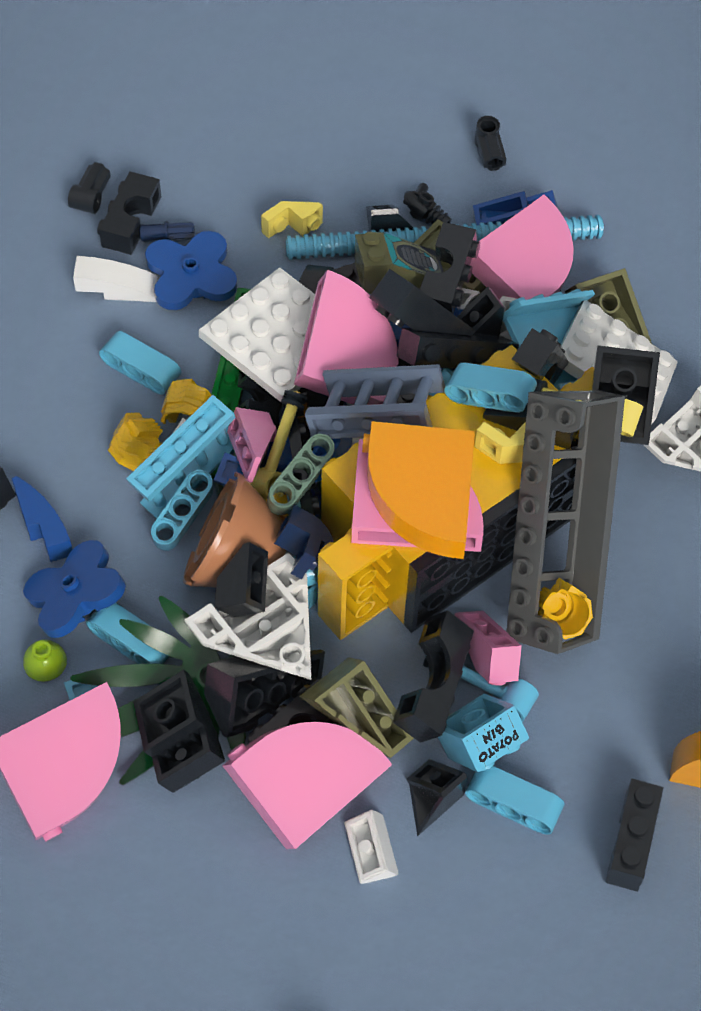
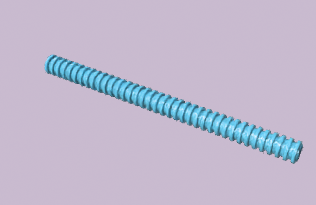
(345, 243)

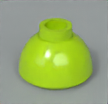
(44, 660)

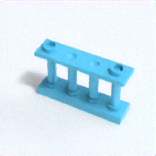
(193, 446)

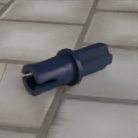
(167, 231)

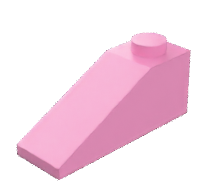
(251, 438)
(492, 649)

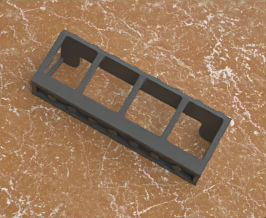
(597, 455)

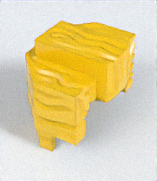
(183, 397)
(134, 440)
(567, 607)

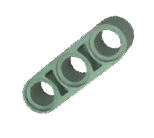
(306, 461)

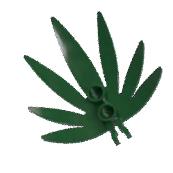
(136, 675)

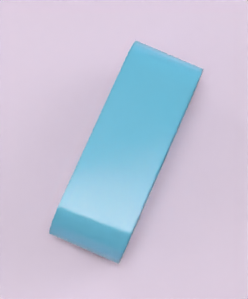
(140, 362)
(490, 387)
(187, 496)
(107, 627)
(515, 799)

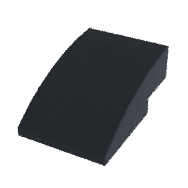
(177, 732)

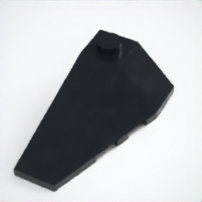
(246, 690)

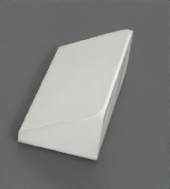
(371, 847)

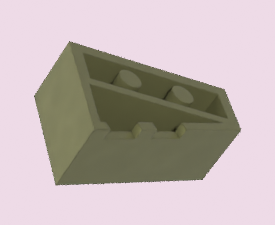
(357, 702)

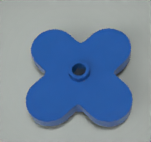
(191, 270)
(74, 589)

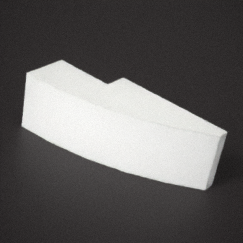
(114, 279)

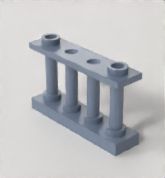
(365, 382)

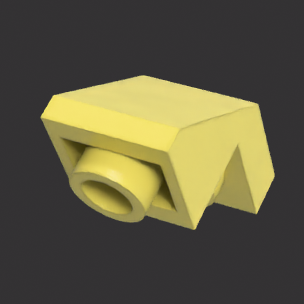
(299, 215)
(498, 446)

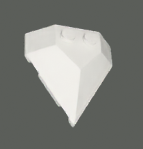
(680, 437)
(271, 637)

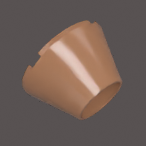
(235, 519)

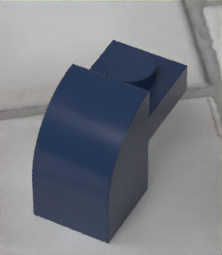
(304, 537)

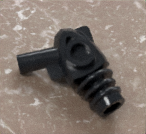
(423, 206)

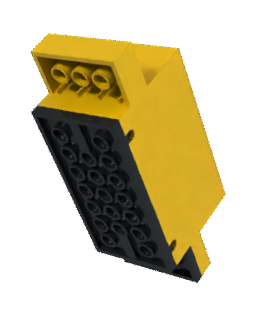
(413, 583)

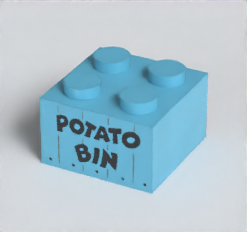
(483, 733)

